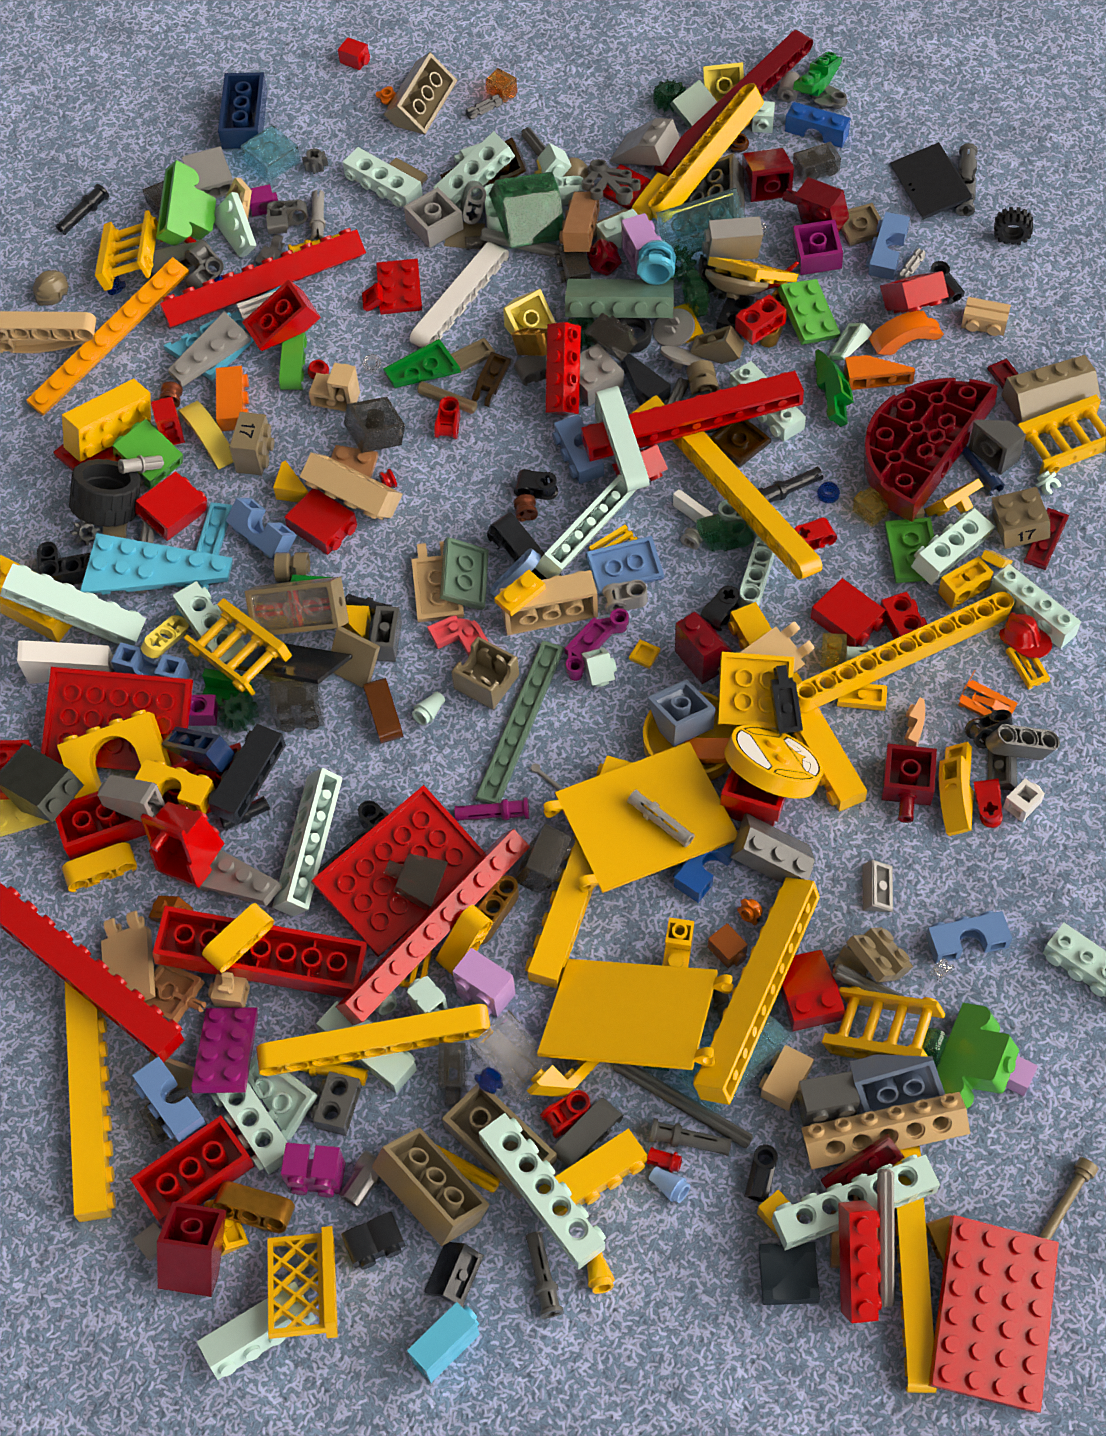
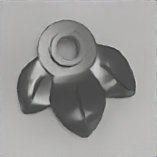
(832, 97)

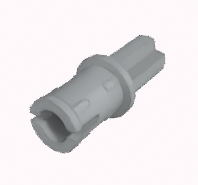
(140, 464)

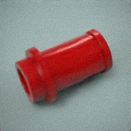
(664, 1159)

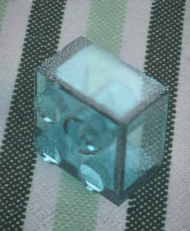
(270, 153)

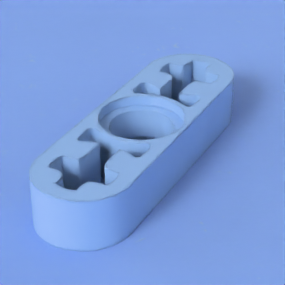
(526, 562)

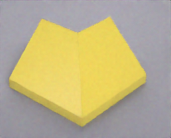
(722, 78)
(527, 312)

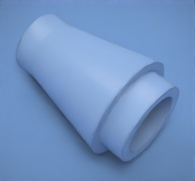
(670, 1184)

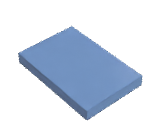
(625, 563)

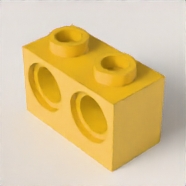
(965, 582)

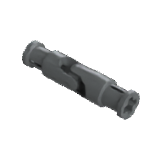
(967, 169)

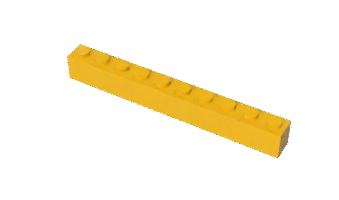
(839, 776)
(566, 912)
(757, 990)
(88, 1109)

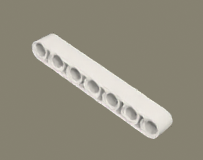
(459, 294)

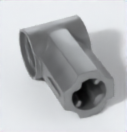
(361, 1181)

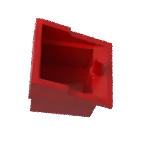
(743, 797)
(182, 843)

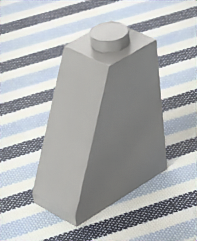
(131, 797)

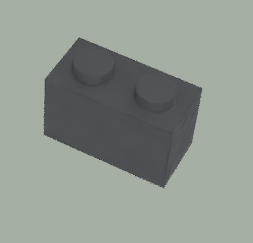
(387, 632)

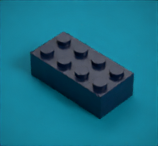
(242, 108)

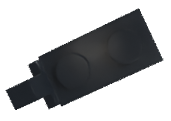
(785, 702)

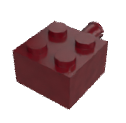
(819, 202)
(909, 777)

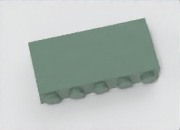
(619, 298)

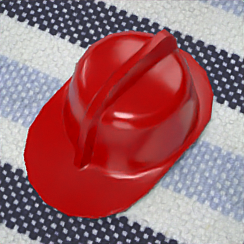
(1025, 636)

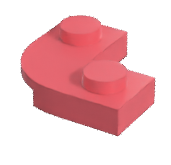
(455, 629)

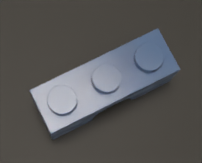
(891, 231)
(569, 437)
(247, 520)
(132, 661)
(987, 928)
(180, 1118)

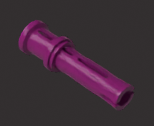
(503, 810)

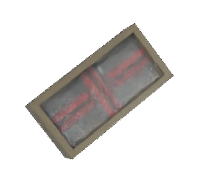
(298, 605)

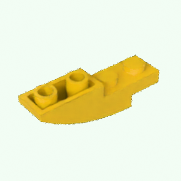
(954, 789)

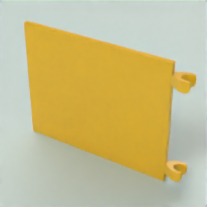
(616, 835)
(632, 1014)

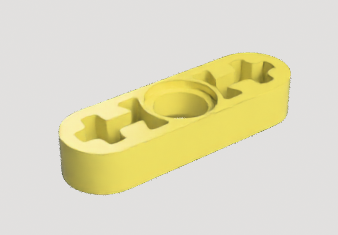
(164, 644)

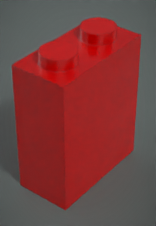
(171, 505)
(321, 521)
(848, 612)

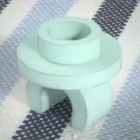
(1045, 480)

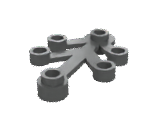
(599, 168)

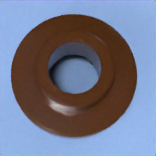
(740, 144)

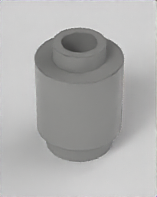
(785, 89)

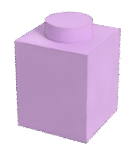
(1021, 1076)

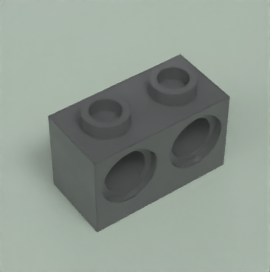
(342, 1104)

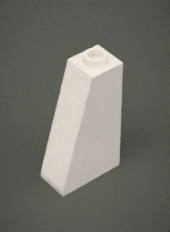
(38, 657)

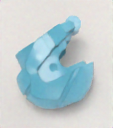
(656, 262)

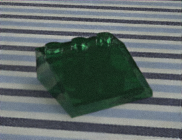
(528, 209)

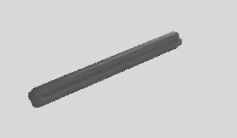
(685, 1103)

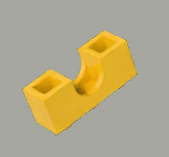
(194, 788)

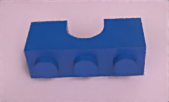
(831, 125)
(694, 879)

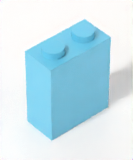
(444, 1341)

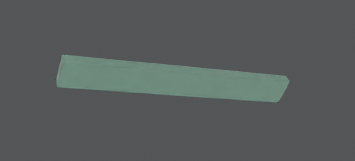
(519, 723)

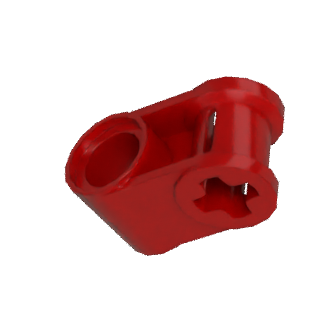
(447, 421)
(817, 533)
(989, 800)
(565, 1113)

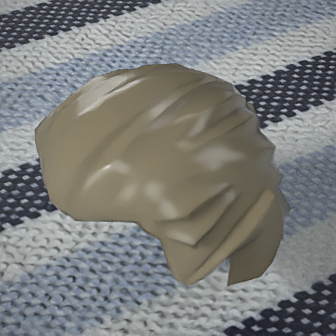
(50, 287)

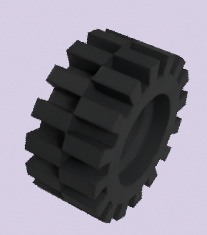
(1016, 218)

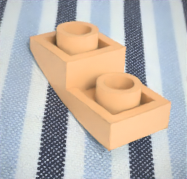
(916, 720)

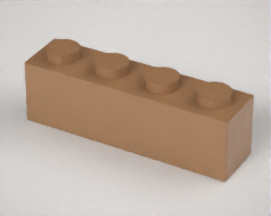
(579, 222)

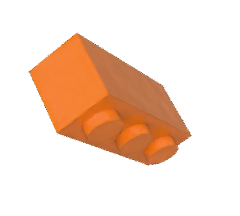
(230, 396)

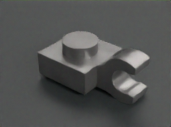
(272, 251)

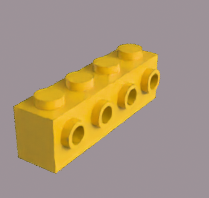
(601, 1170)

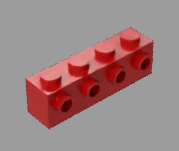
(563, 368)
(859, 1261)

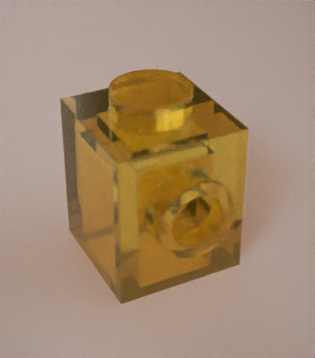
(870, 506)
(833, 649)

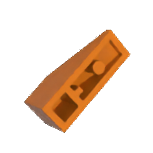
(874, 372)

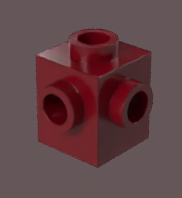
(604, 257)

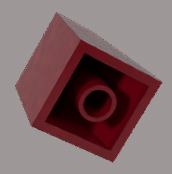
(767, 174)
(699, 646)
(190, 1249)

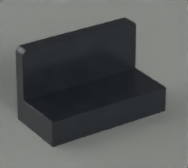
(454, 1272)

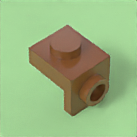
(162, 901)

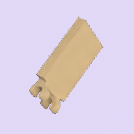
(427, 588)
(780, 644)
(130, 953)

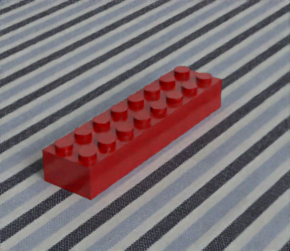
(90, 826)
(279, 958)

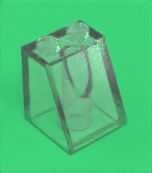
(512, 1053)

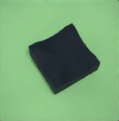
(789, 1274)

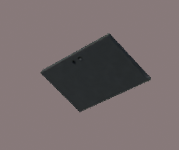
(931, 180)
(304, 665)

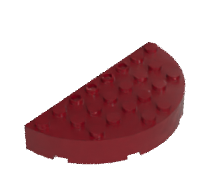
(921, 438)

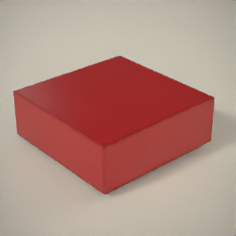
(372, 297)

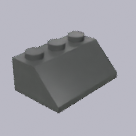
(772, 851)

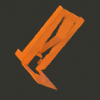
(995, 703)

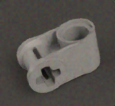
(625, 596)

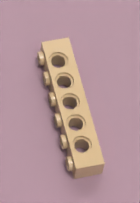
(906, 1125)

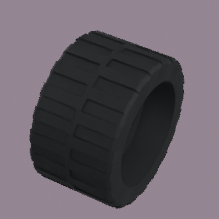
(103, 494)

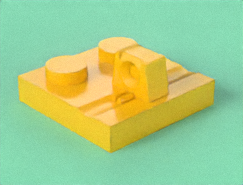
(957, 497)

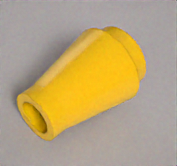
(599, 1275)

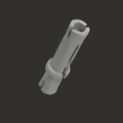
(317, 220)
(638, 801)

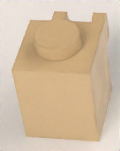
(229, 991)

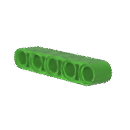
(292, 363)

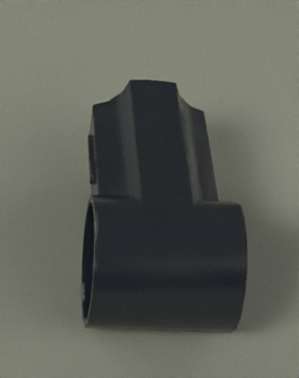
(954, 290)
(761, 1175)

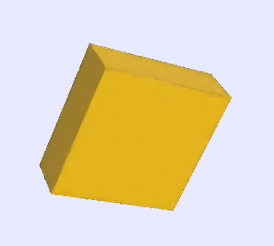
(644, 654)

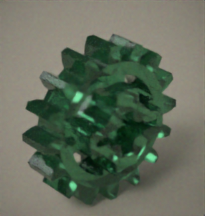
(696, 293)

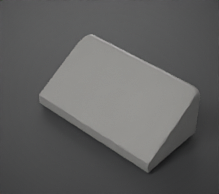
(877, 887)

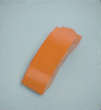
(903, 329)

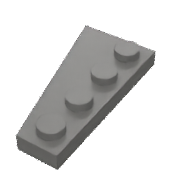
(212, 347)
(239, 879)

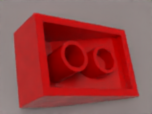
(281, 316)
(811, 992)

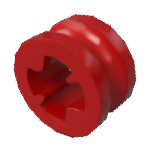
(388, 478)

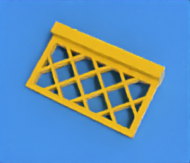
(326, 1285)

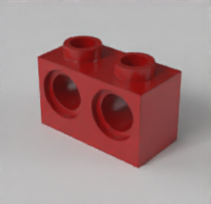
(760, 319)
(168, 420)
(899, 621)

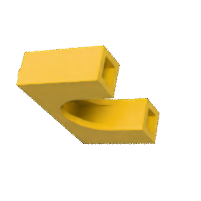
(81, 752)

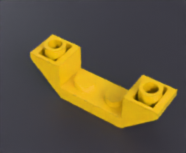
(678, 942)
(555, 1084)

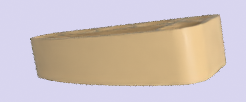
(44, 330)

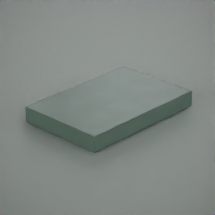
(464, 573)

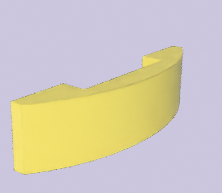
(208, 433)

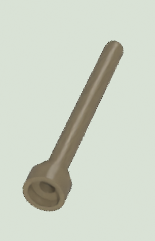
(1083, 1172)

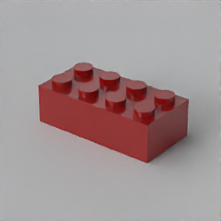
(193, 1169)

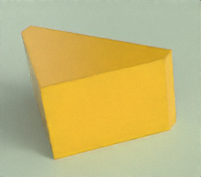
(288, 485)
(359, 620)

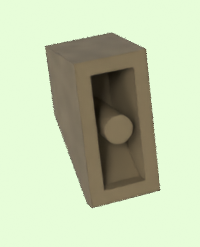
(718, 345)

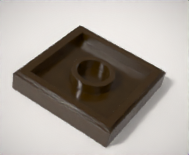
(740, 441)

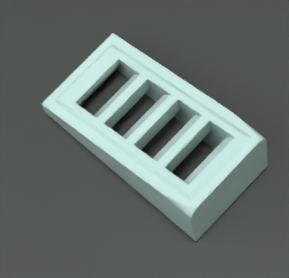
(850, 340)

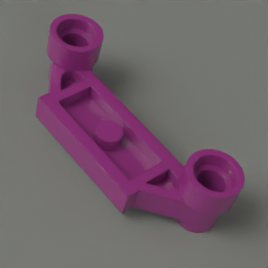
(592, 638)

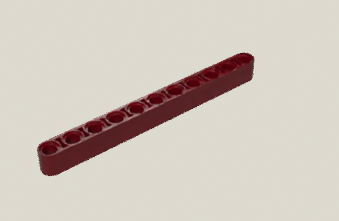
(763, 75)

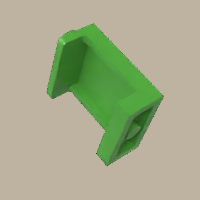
(148, 441)

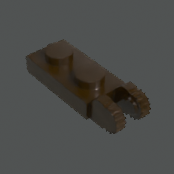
(491, 377)

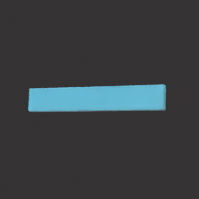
(212, 534)

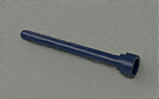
(990, 482)

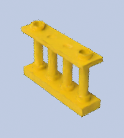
(111, 246)
(1067, 416)
(244, 626)
(864, 1046)

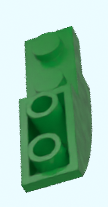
(819, 75)
(836, 388)

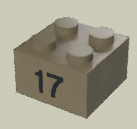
(251, 443)
(1020, 517)

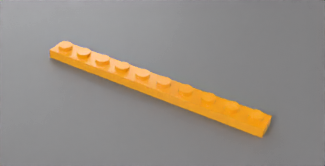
(107, 336)

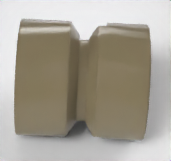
(702, 377)
(288, 565)

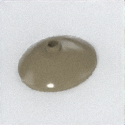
(734, 285)

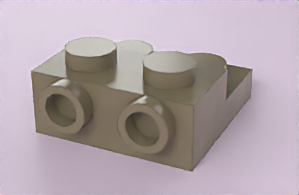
(880, 954)

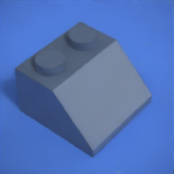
(681, 712)

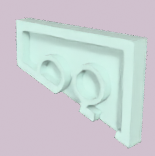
(235, 225)
(284, 1096)

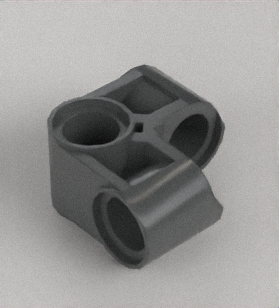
(281, 215)
(201, 257)

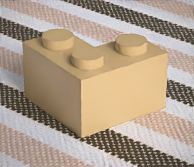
(336, 388)

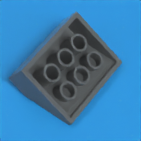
(724, 175)

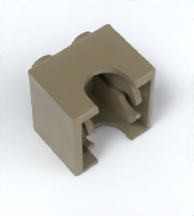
(486, 673)

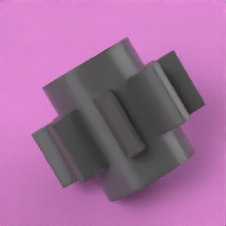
(315, 160)
(80, 535)

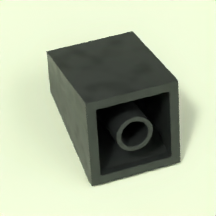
(38, 783)

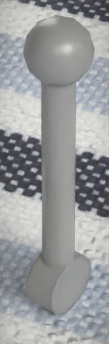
(535, 768)

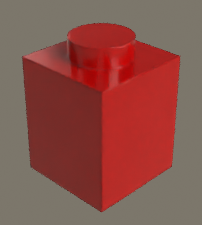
(354, 53)

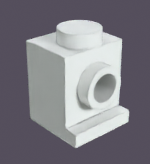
(1016, 803)

